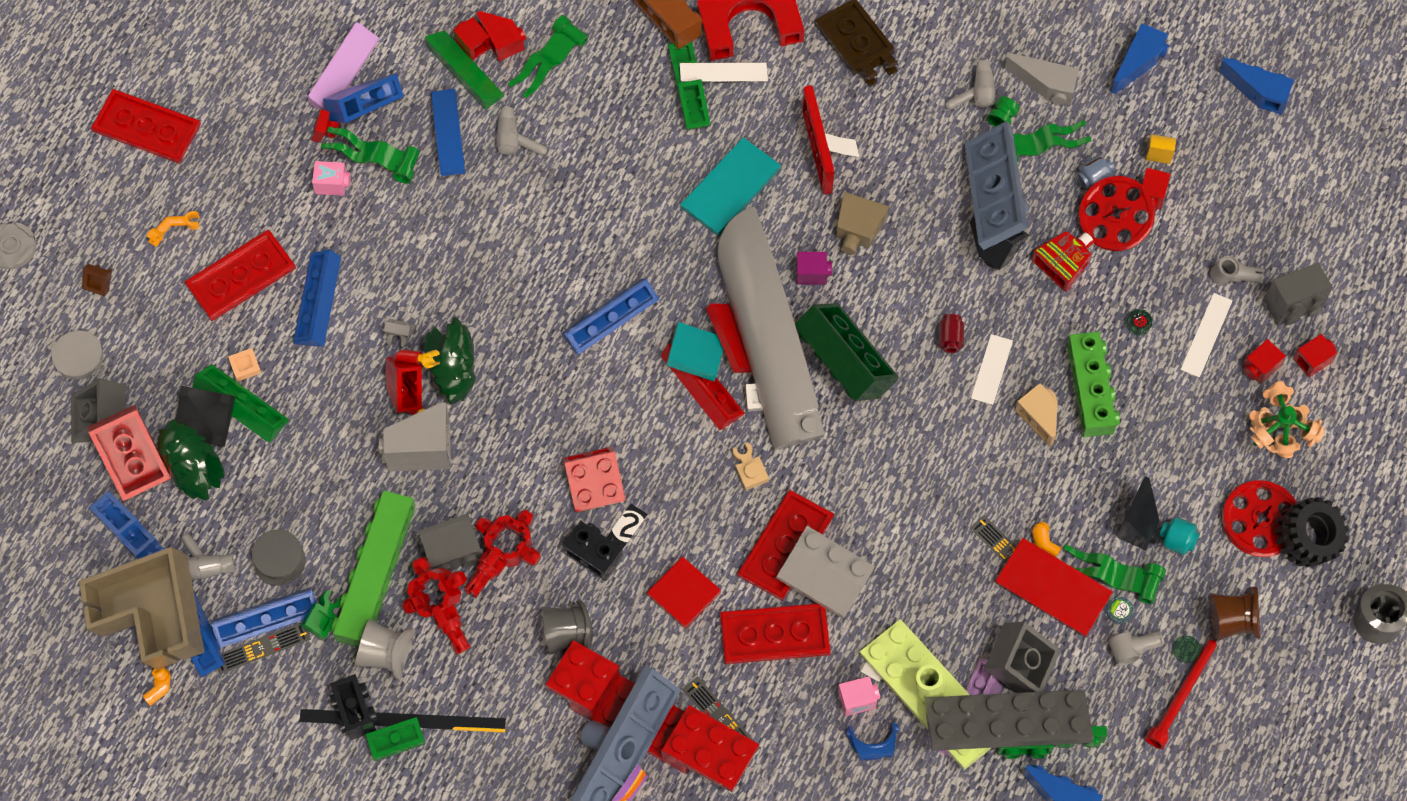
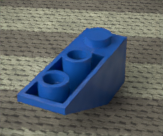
(1260, 86)
(1058, 788)

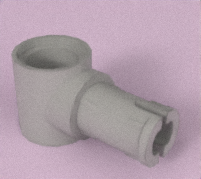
(1236, 272)
(1129, 648)

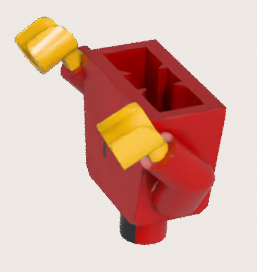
(405, 379)

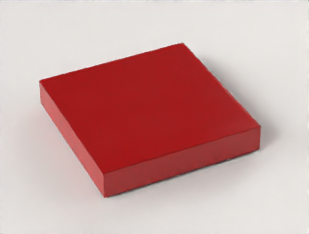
(684, 592)

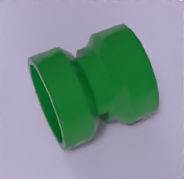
(1004, 110)

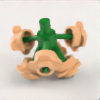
(1287, 418)

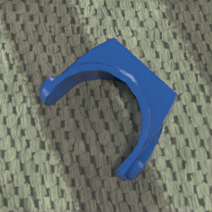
(873, 751)

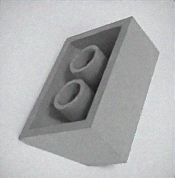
(825, 572)

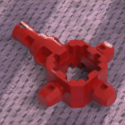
(493, 559)
(444, 614)

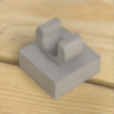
(399, 328)

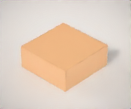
(244, 364)

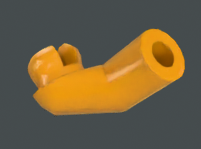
(1042, 540)
(161, 685)

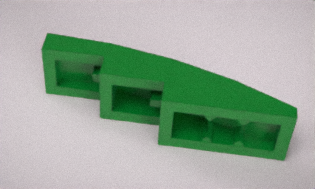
(690, 93)

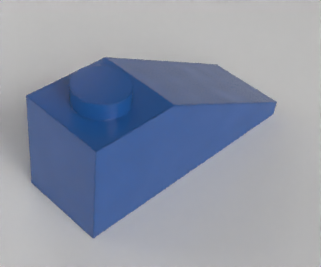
(1142, 55)
(363, 98)

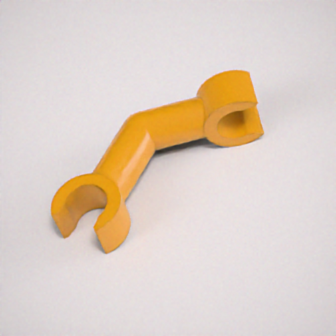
(156, 234)

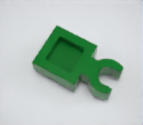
(320, 617)

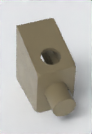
(859, 222)

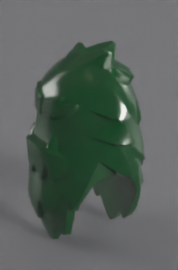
(455, 373)
(189, 460)

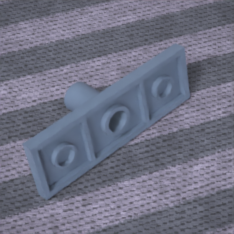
(996, 186)
(627, 739)

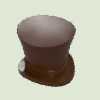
(1234, 614)

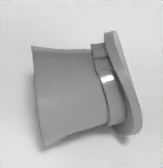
(384, 648)

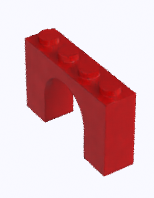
(718, 14)

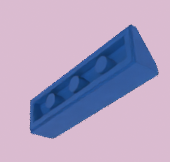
(317, 298)
(610, 316)
(263, 617)

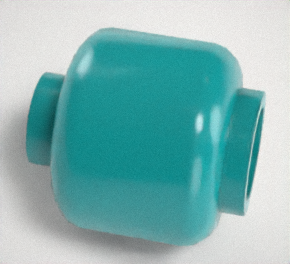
(1179, 535)

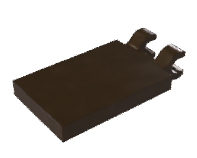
(857, 40)

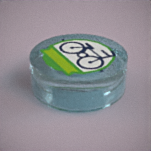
(1119, 610)

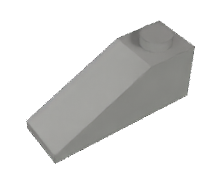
(1048, 79)

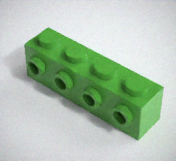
(1092, 384)

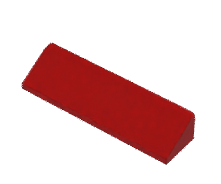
(709, 395)

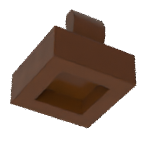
(96, 279)

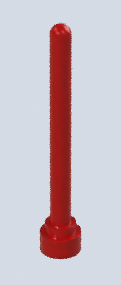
(1159, 734)

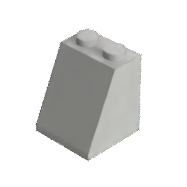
(418, 441)

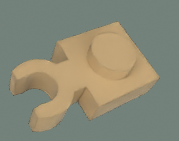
(750, 470)

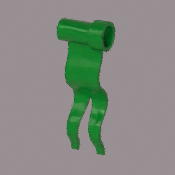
(552, 54)
(1043, 139)
(378, 152)
(1120, 576)

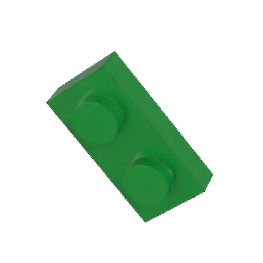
(395, 739)

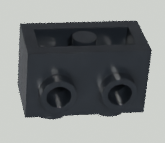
(593, 549)
(350, 699)

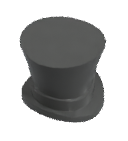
(278, 557)
(1381, 613)
(566, 625)

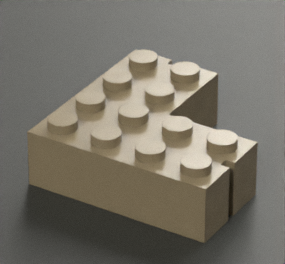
(155, 598)

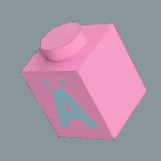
(330, 178)
(858, 696)

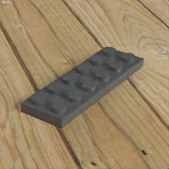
(1008, 720)

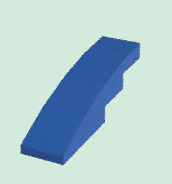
(448, 132)
(125, 526)
(212, 658)

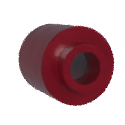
(951, 333)

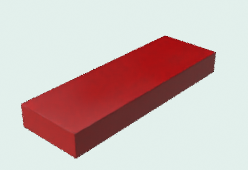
(729, 336)

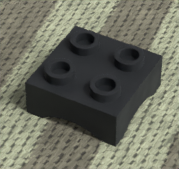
(206, 412)

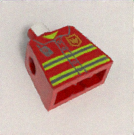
(1064, 258)

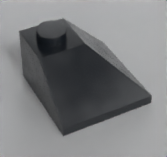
(1001, 253)
(1142, 518)

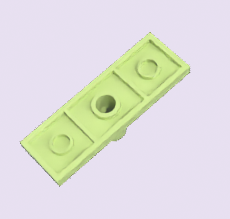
(914, 675)

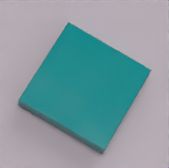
(695, 351)

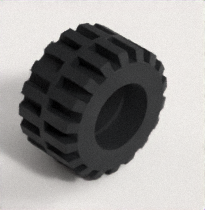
(1329, 528)

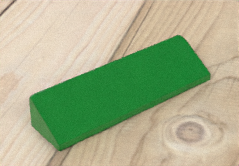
(463, 68)
(247, 407)

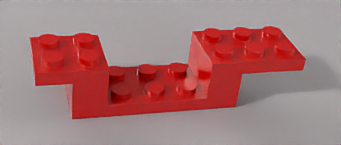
(683, 741)

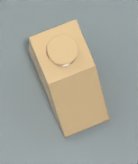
(1039, 411)

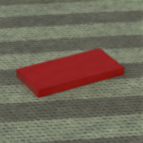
(146, 126)
(817, 140)
(240, 275)
(778, 541)
(1054, 587)
(775, 633)

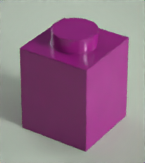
(813, 268)

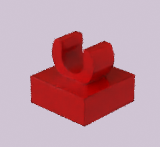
(321, 126)

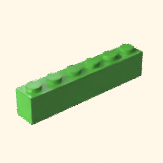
(375, 567)

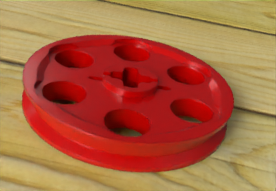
(1127, 217)
(1250, 514)

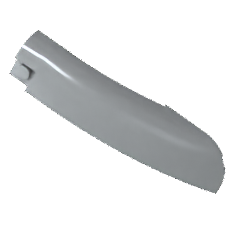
(768, 332)

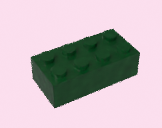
(846, 352)

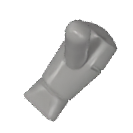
(983, 89)
(508, 137)
(206, 566)

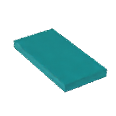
(730, 186)

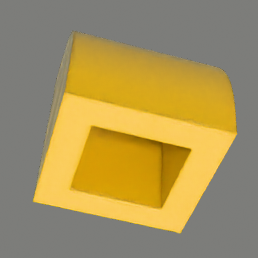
(1160, 149)

